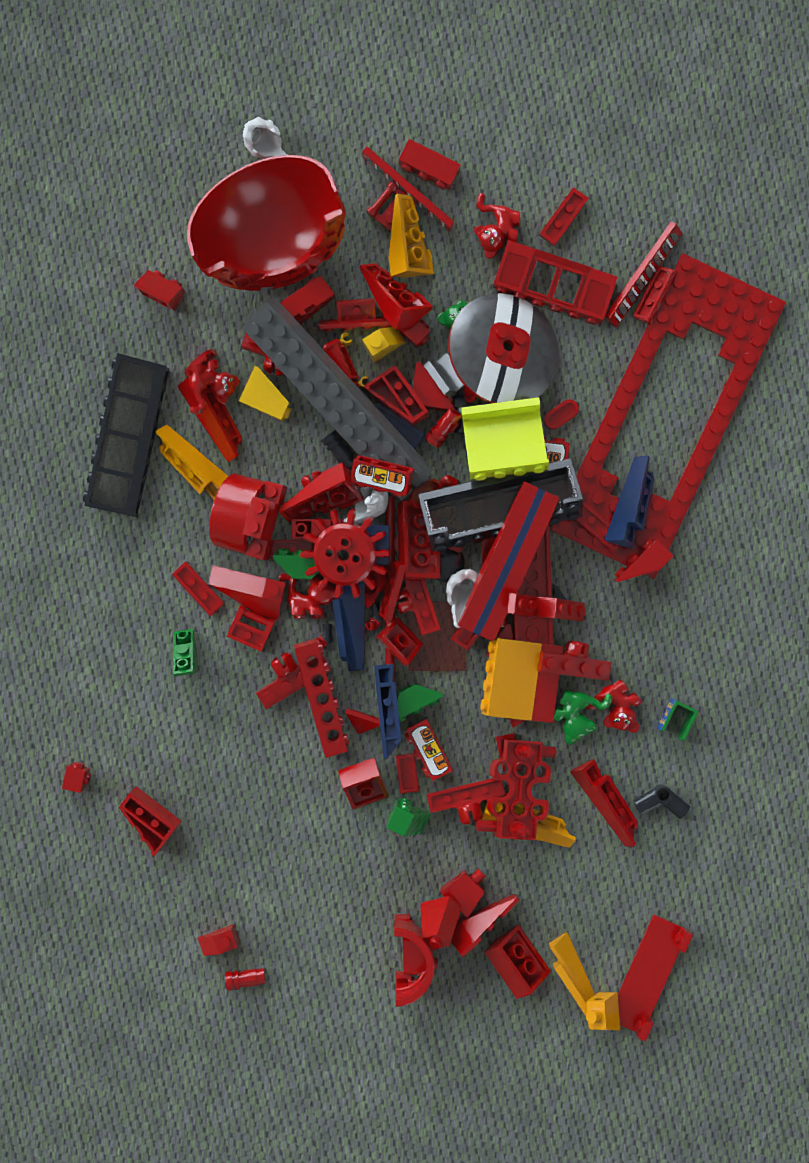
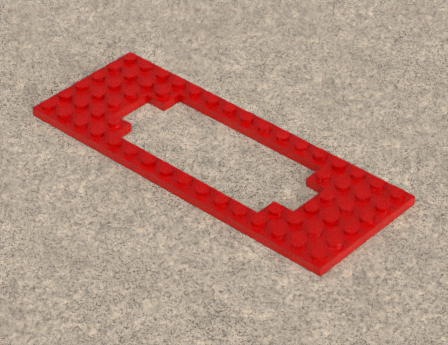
(723, 307)

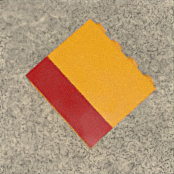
(515, 686)

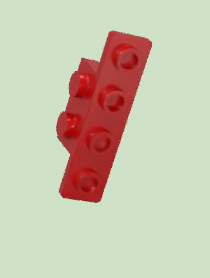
(354, 314)

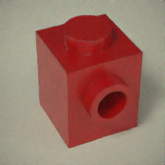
(417, 334)
(76, 777)

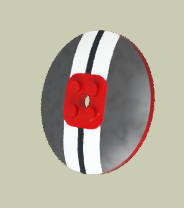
(484, 363)

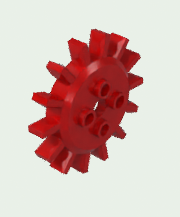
(360, 544)

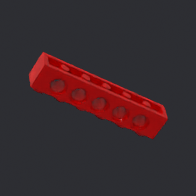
(339, 743)

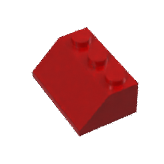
(517, 962)

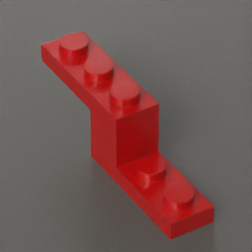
(546, 607)

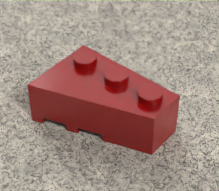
(308, 299)
(149, 818)

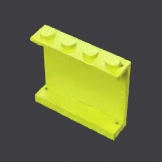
(504, 439)

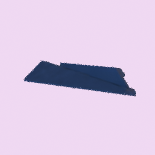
(632, 504)

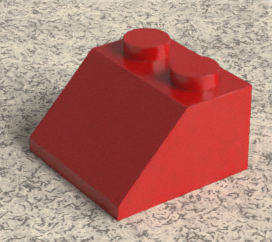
(160, 289)
(363, 783)

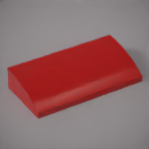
(415, 546)

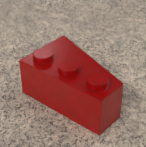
(397, 396)

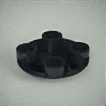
(450, 564)

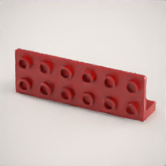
(649, 973)

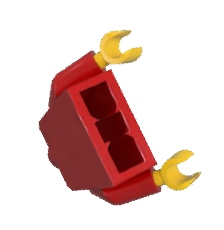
(339, 354)

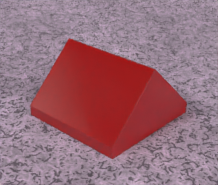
(400, 641)

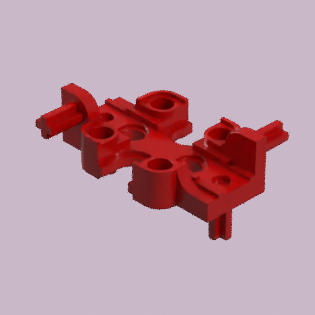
(506, 822)

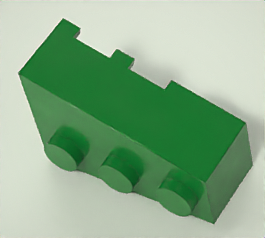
(407, 818)

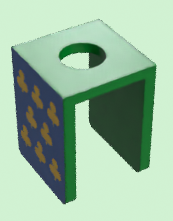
(687, 723)

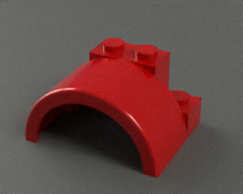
(240, 514)
(417, 960)

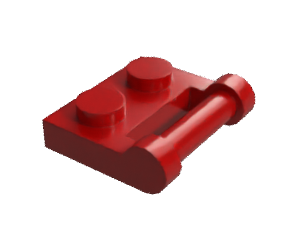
(387, 217)
(248, 634)

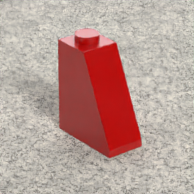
(439, 921)

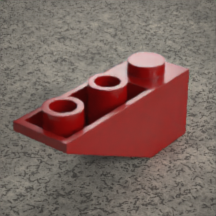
(650, 559)

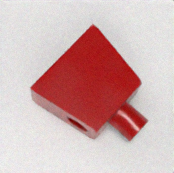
(465, 890)

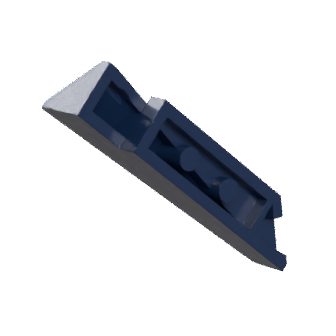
(350, 626)
(387, 708)

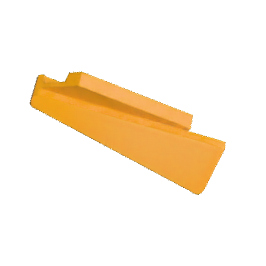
(190, 462)
(548, 830)
(571, 970)

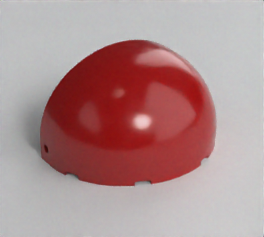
(267, 223)

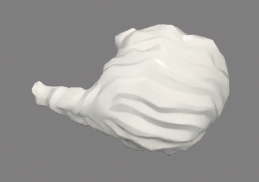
(262, 138)
(372, 505)
(458, 591)

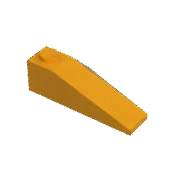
(407, 248)

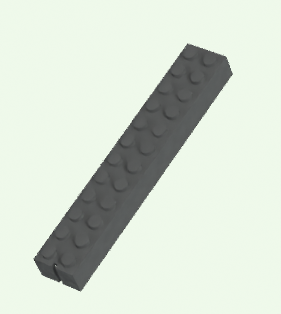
(331, 389)

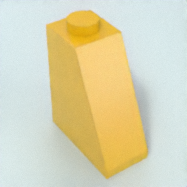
(382, 342)
(264, 396)

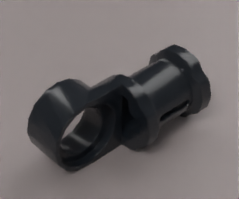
(458, 404)

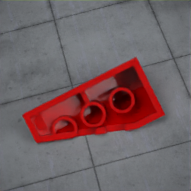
(325, 492)
(470, 929)

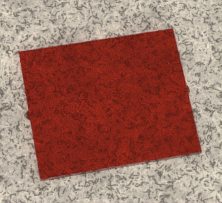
(438, 648)

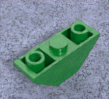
(294, 564)
(185, 653)
(413, 698)

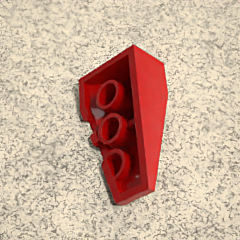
(396, 302)
(255, 592)

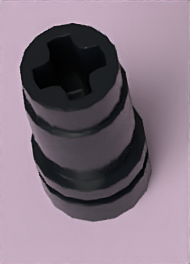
(339, 450)

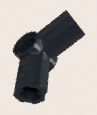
(651, 800)

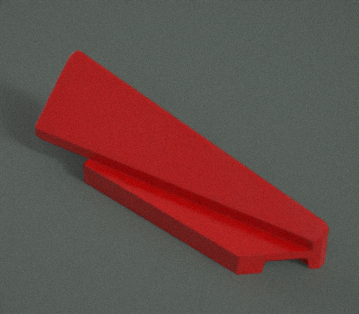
(215, 421)
(607, 800)

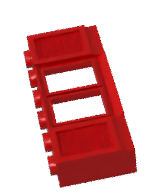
(592, 294)

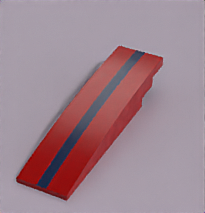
(508, 561)

